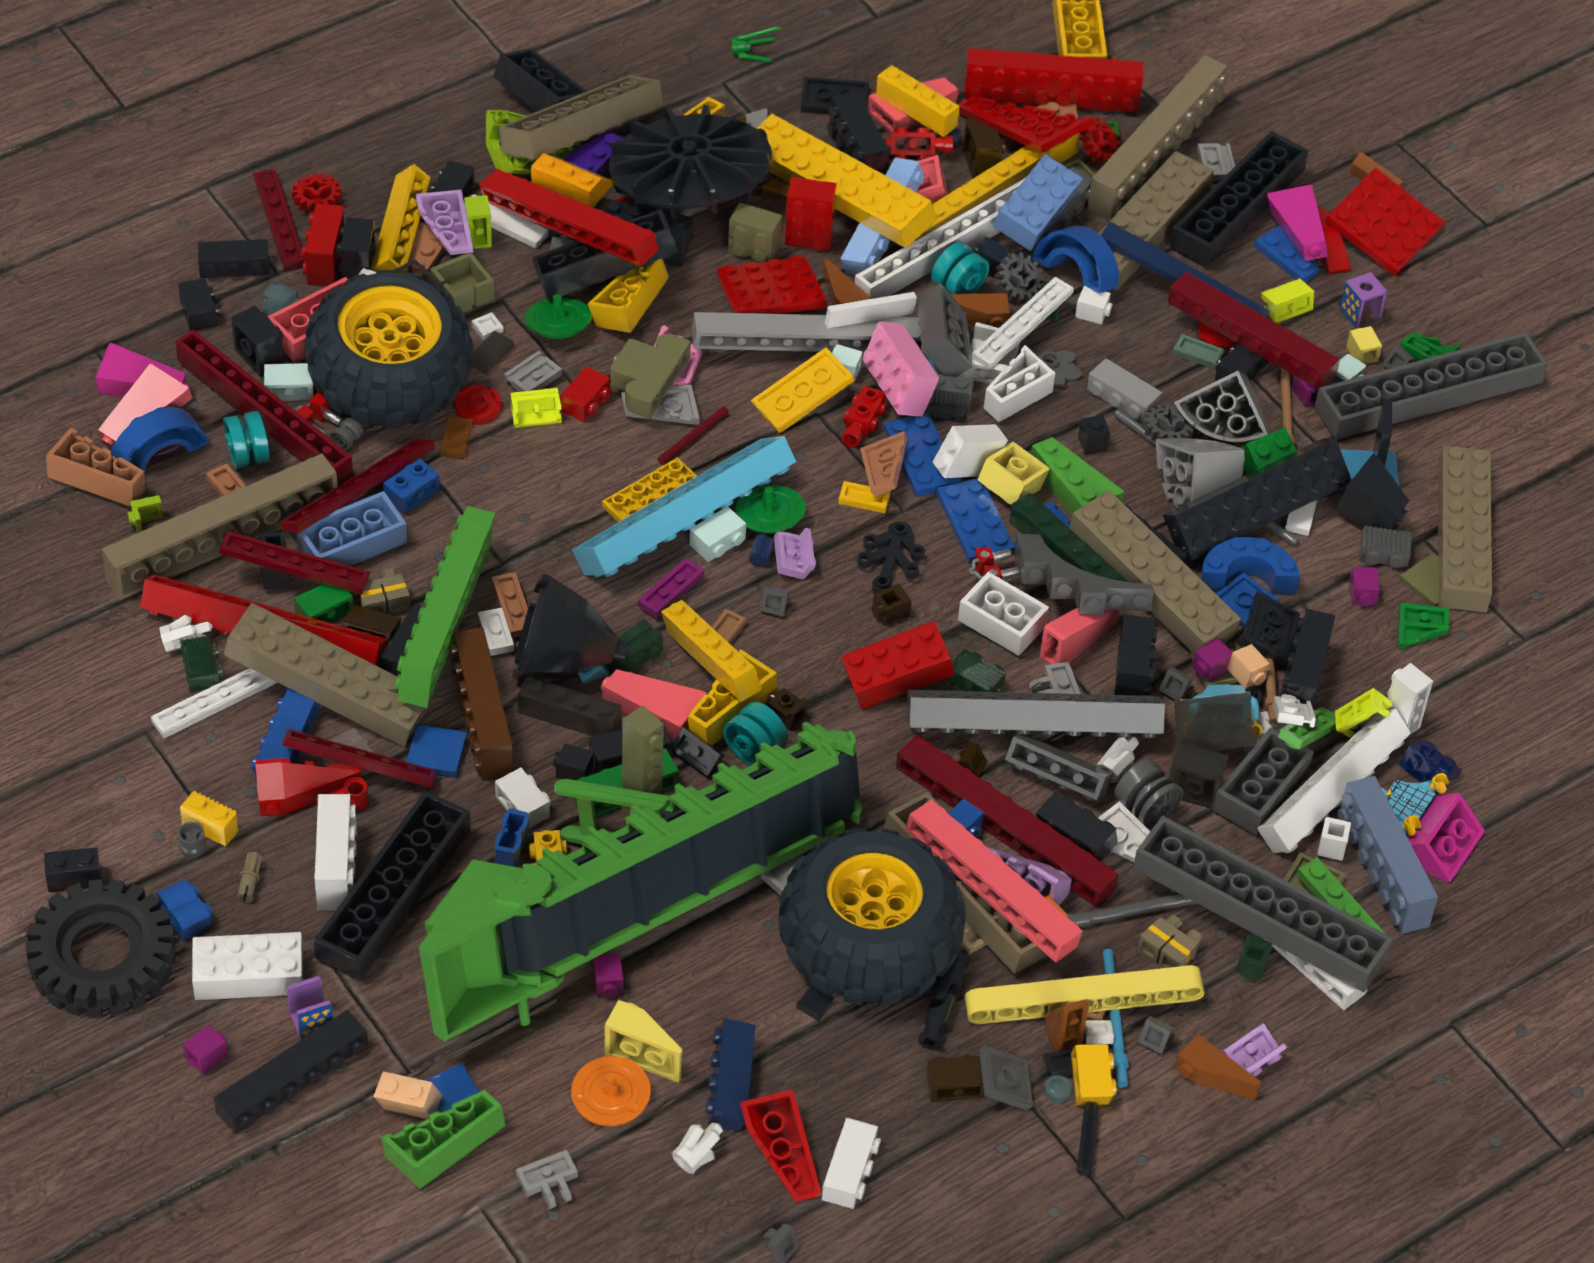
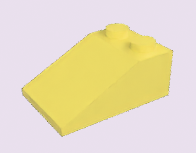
(639, 1038)

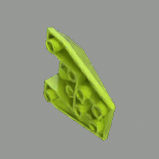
(506, 162)

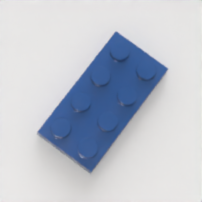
(919, 453)
(974, 517)

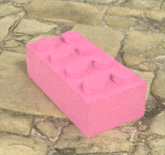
(900, 369)

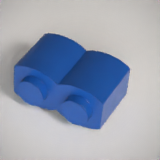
(512, 838)
(185, 908)

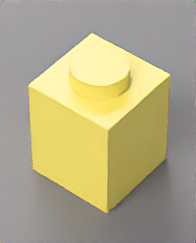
(1364, 345)

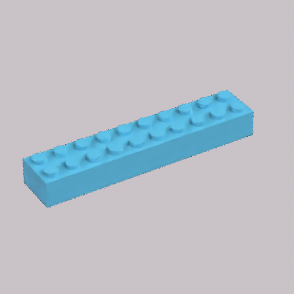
(684, 506)

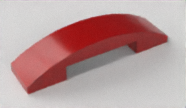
(1337, 257)

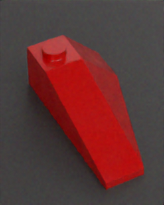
(291, 786)
(780, 1136)

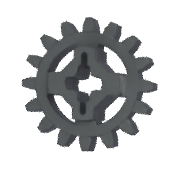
(1019, 277)
(1166, 423)

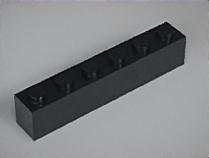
(291, 1072)

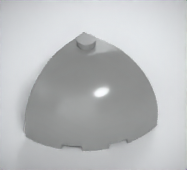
(1226, 410)
(1196, 467)

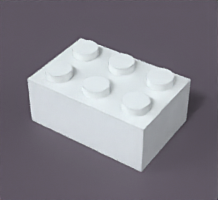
(1003, 613)

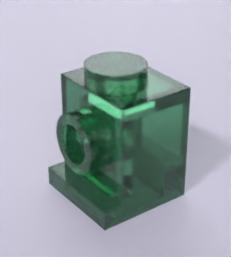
(1253, 962)

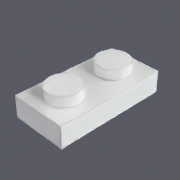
(496, 631)

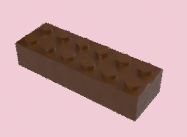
(481, 704)

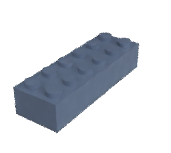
(1388, 855)

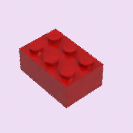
(810, 213)
(321, 246)

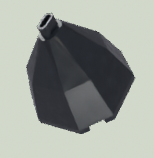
(563, 635)

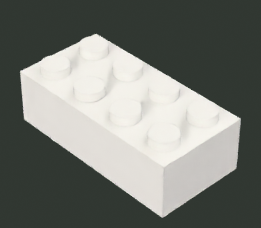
(334, 850)
(246, 965)

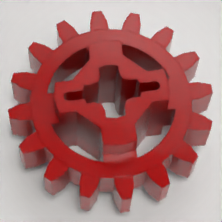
(1099, 141)
(316, 190)

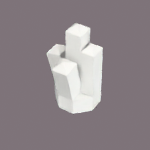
(181, 629)
(1119, 757)
(696, 1147)

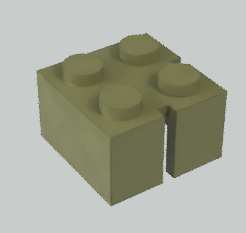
(754, 233)
(465, 281)

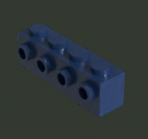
(730, 1074)

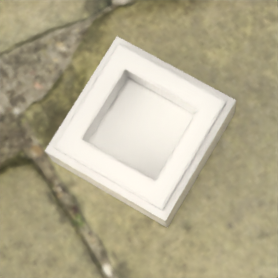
(487, 325)
(1098, 1032)

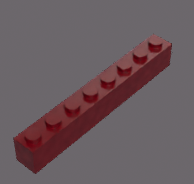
(1253, 330)

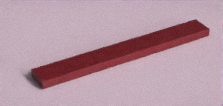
(357, 485)

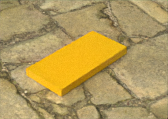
(802, 390)

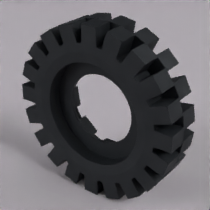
(79, 988)

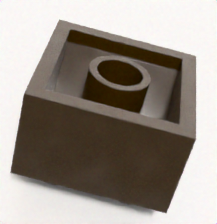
(981, 147)

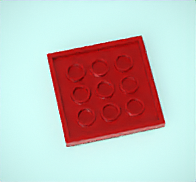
(1384, 221)
(771, 287)

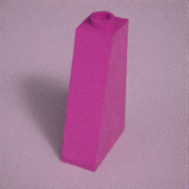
(1300, 220)
(123, 368)

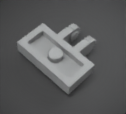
(1058, 678)
(546, 1174)

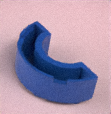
(1087, 249)
(154, 432)
(1254, 558)

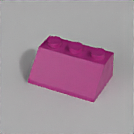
(1446, 836)

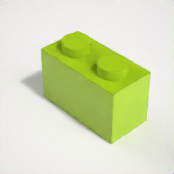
(479, 221)

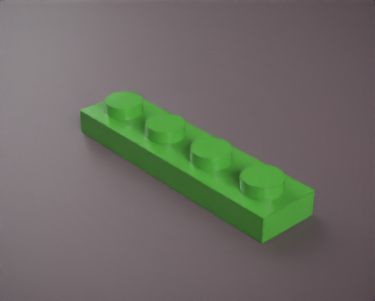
(1300, 736)
(1329, 889)

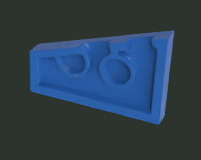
(1283, 253)

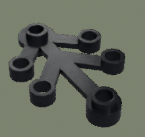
(898, 534)

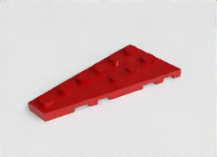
(1030, 126)

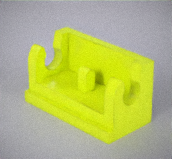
(1288, 300)
(536, 407)
(1361, 710)

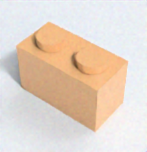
(407, 1095)

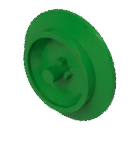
(558, 317)
(771, 509)

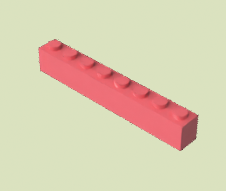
(995, 881)

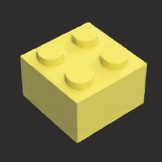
(1013, 473)

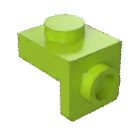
(145, 511)

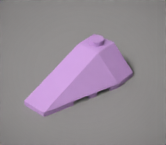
(447, 219)
(1038, 875)

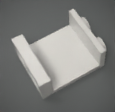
(980, 372)

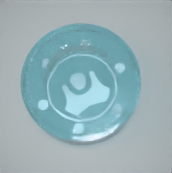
(1057, 1089)

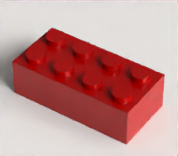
(898, 665)

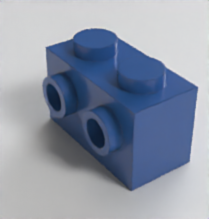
(412, 486)

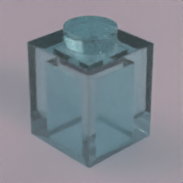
(277, 297)

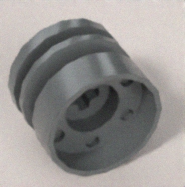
(1148, 792)

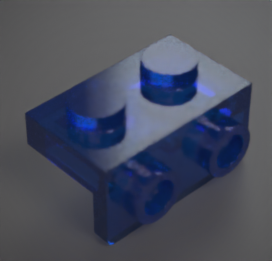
(1425, 762)

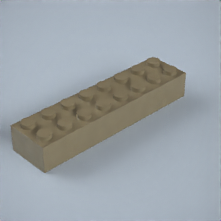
(581, 117)
(1161, 205)
(1464, 528)
(1141, 557)
(322, 673)
(995, 930)

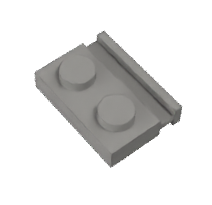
(1217, 158)
(533, 373)

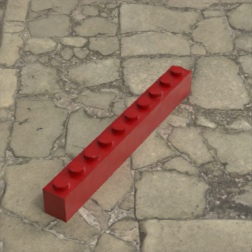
(569, 217)
(224, 611)

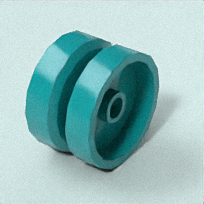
(960, 270)
(247, 439)
(752, 727)

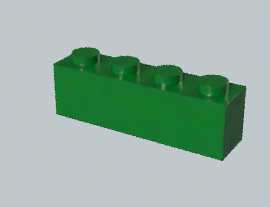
(613, 778)

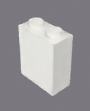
(967, 450)

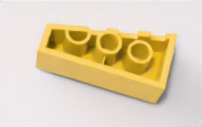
(628, 297)
(721, 706)

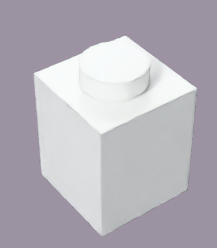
(1093, 305)
(1334, 838)

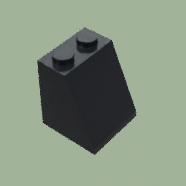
(1373, 498)

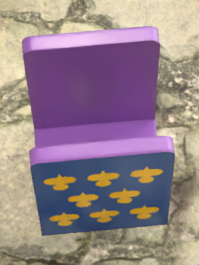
(1355, 298)
(307, 1006)

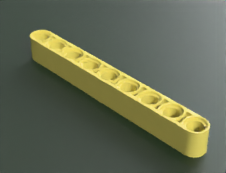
(1102, 992)

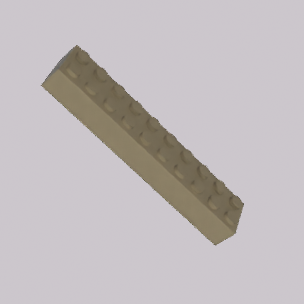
(1157, 138)
(198, 534)

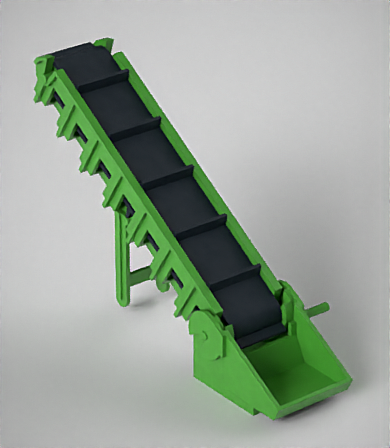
(631, 879)

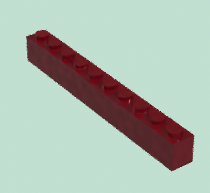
(250, 395)
(1006, 819)

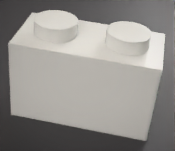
(521, 793)

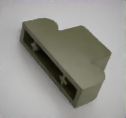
(648, 371)

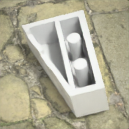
(1019, 385)

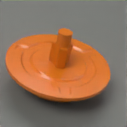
(610, 1091)

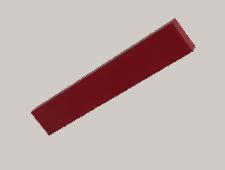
(279, 219)
(294, 562)
(359, 758)

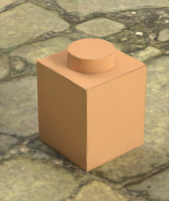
(1248, 666)

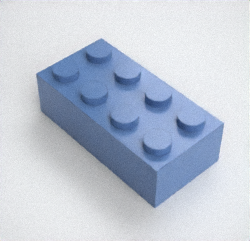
(1037, 202)
(355, 531)

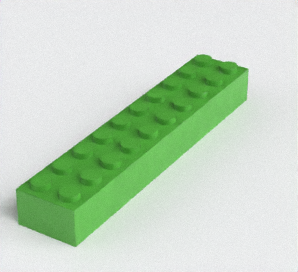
(444, 607)

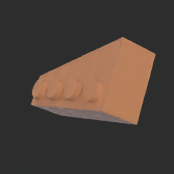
(94, 469)

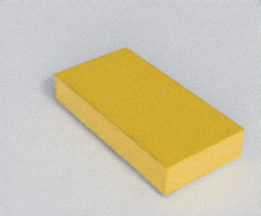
(861, 497)

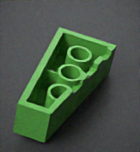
(1070, 477)
(444, 1138)

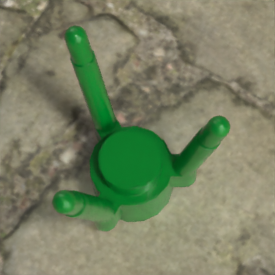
(741, 44)

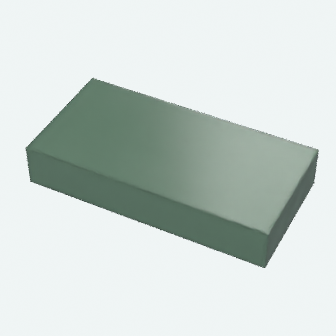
(1197, 351)

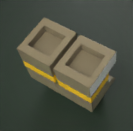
(388, 591)
(1168, 944)

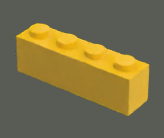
(917, 100)

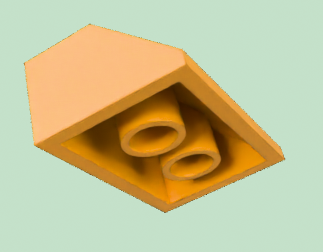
(569, 179)

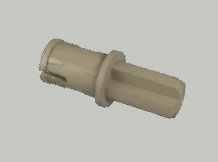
(249, 876)

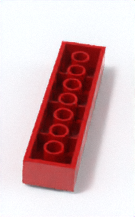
(1054, 78)

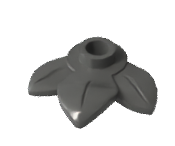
(1062, 365)

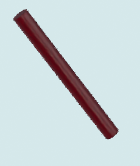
(693, 435)

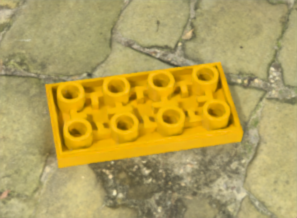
(647, 489)

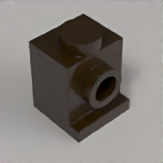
(891, 603)
(788, 707)

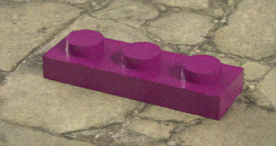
(671, 587)

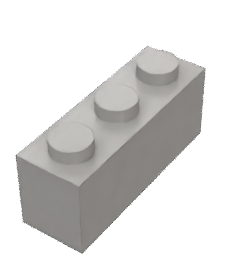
(1123, 389)

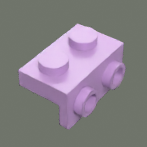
(794, 553)
(1255, 1050)

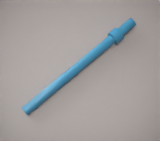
(1120, 1058)

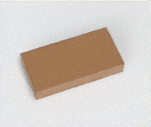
(729, 625)

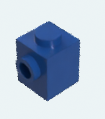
(968, 816)

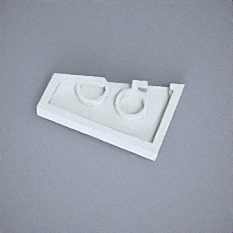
(1128, 828)

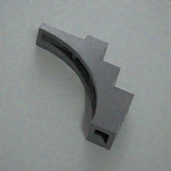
(1065, 581)

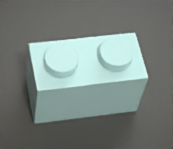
(289, 381)
(717, 534)

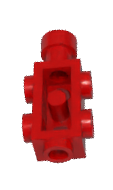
(911, 142)
(863, 415)

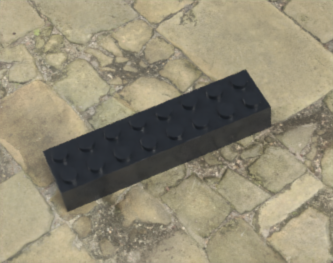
(1238, 198)
(1258, 498)
(392, 885)

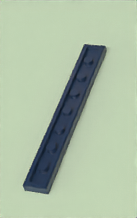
(1163, 263)

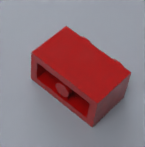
(585, 394)

